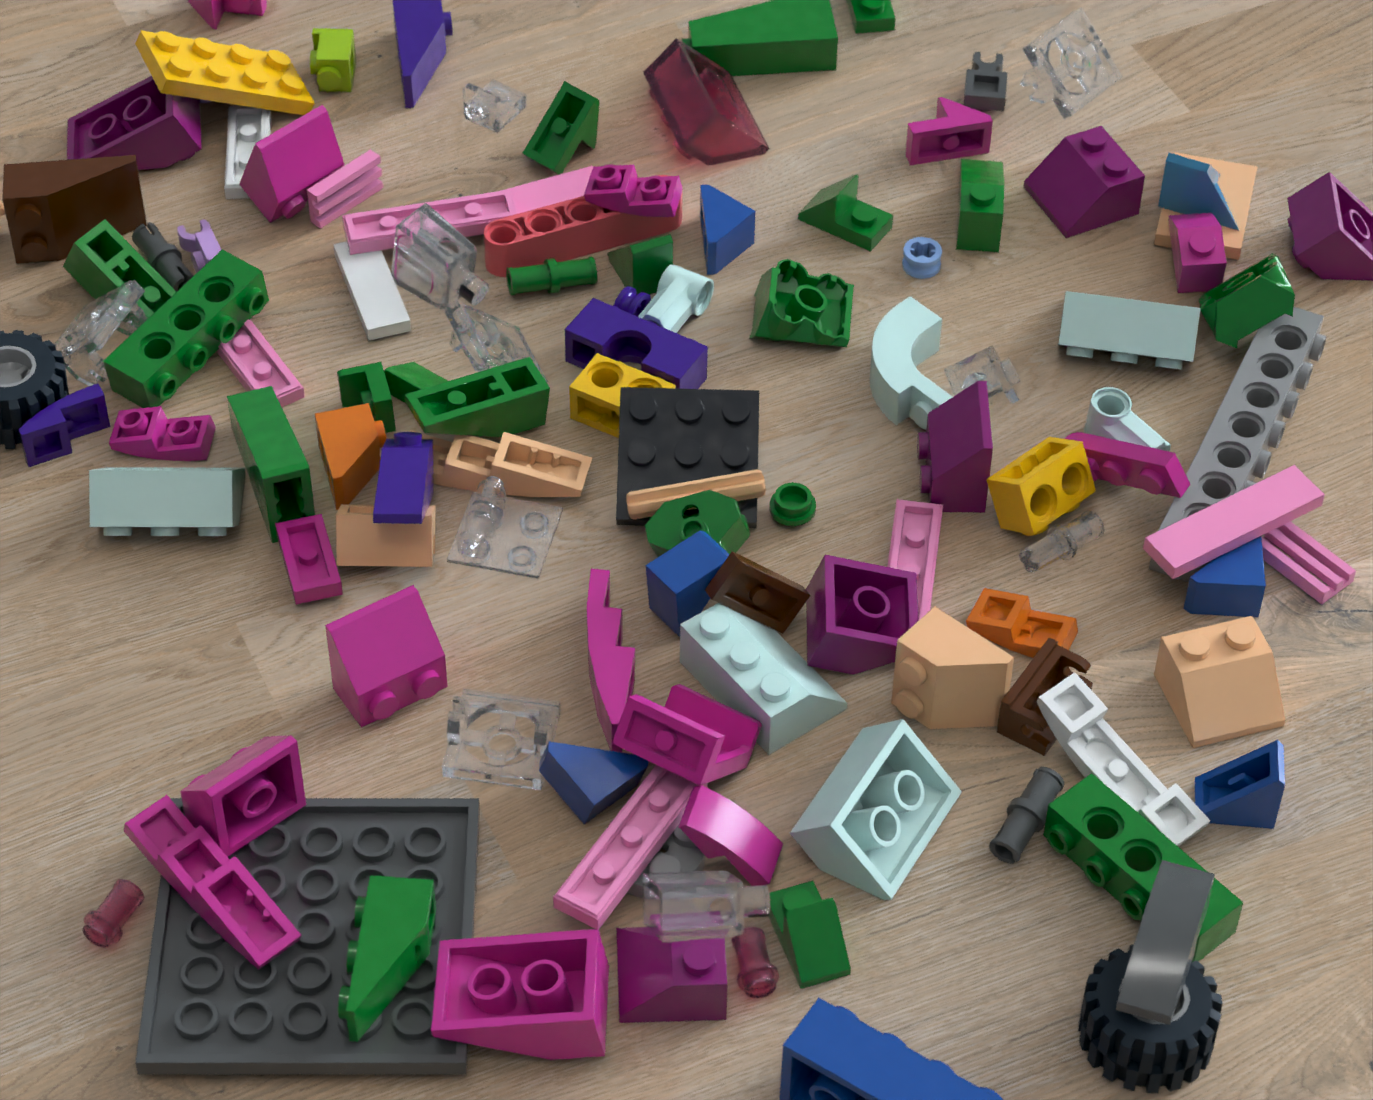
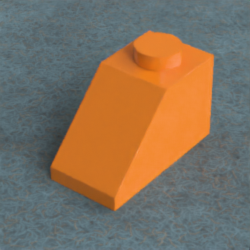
(349, 449)

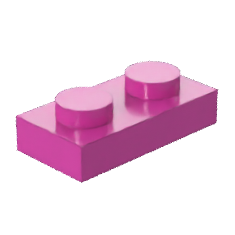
(308, 559)

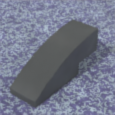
(1165, 942)

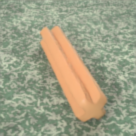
(737, 486)

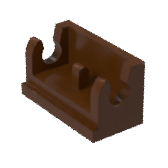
(1019, 712)

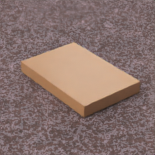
(1237, 186)

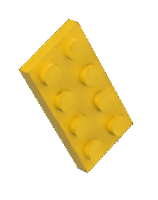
(224, 73)

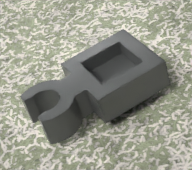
(986, 84)

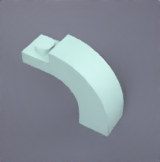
(899, 345)

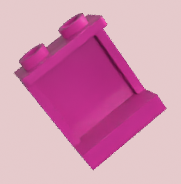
(688, 735)

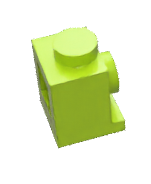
(333, 59)

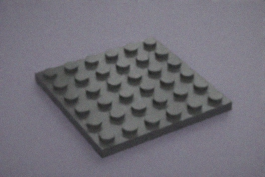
(225, 1017)

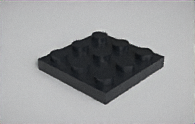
(683, 438)

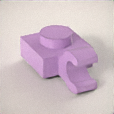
(202, 244)

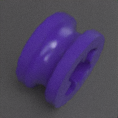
(631, 302)

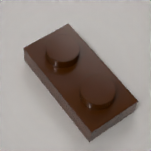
(757, 592)

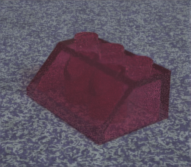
(703, 107)

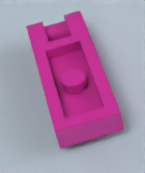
(1133, 465)

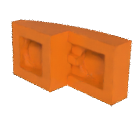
(1013, 625)

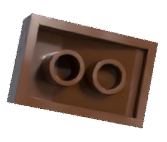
(62, 200)

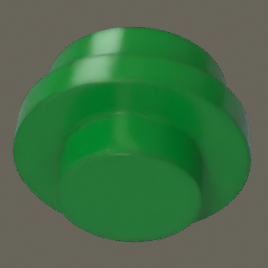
(792, 504)

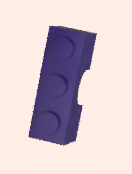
(629, 338)

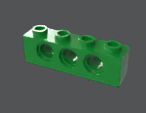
(186, 330)
(1125, 853)

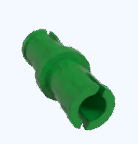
(551, 276)

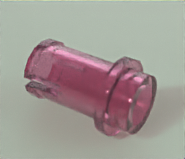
(106, 923)
(756, 972)

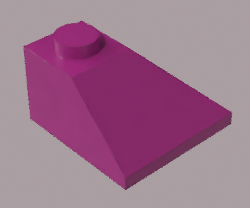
(670, 978)

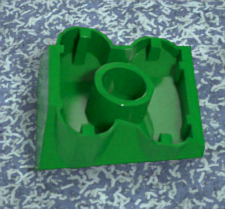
(1248, 301)
(802, 306)

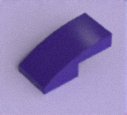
(51, 429)

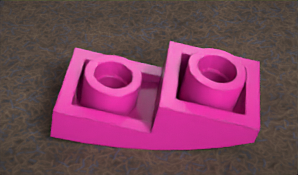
(622, 191)
(153, 436)
(728, 830)

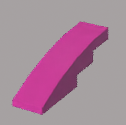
(609, 663)
(212, 883)

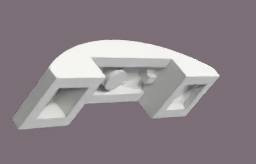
(1095, 748)

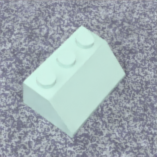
(1129, 329)
(166, 499)
(756, 675)
(877, 810)

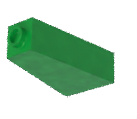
(769, 38)
(271, 457)

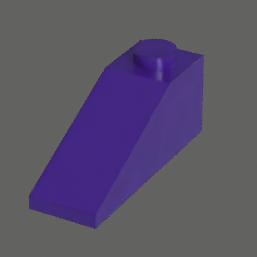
(420, 43)
(404, 479)

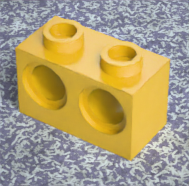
(597, 392)
(1041, 485)

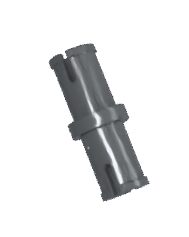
(161, 255)
(1026, 815)

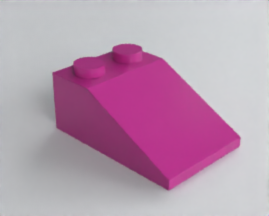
(524, 993)

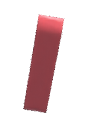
(565, 233)

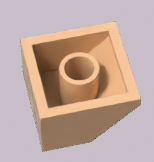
(949, 674)
(1220, 681)

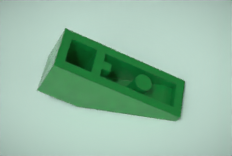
(980, 205)
(106, 261)
(484, 403)

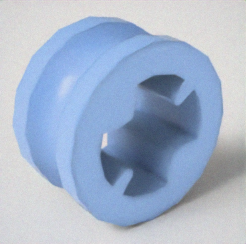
(922, 257)

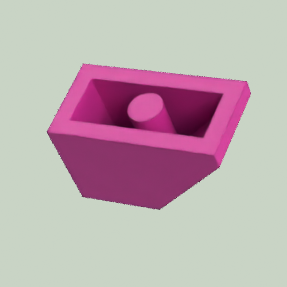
(1197, 251)

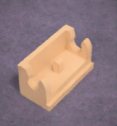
(383, 544)

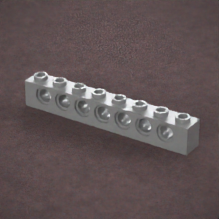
(1251, 415)

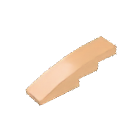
(521, 463)

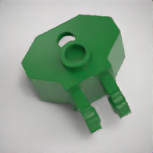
(716, 516)

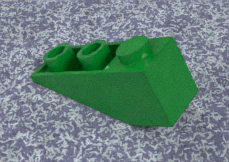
(392, 944)

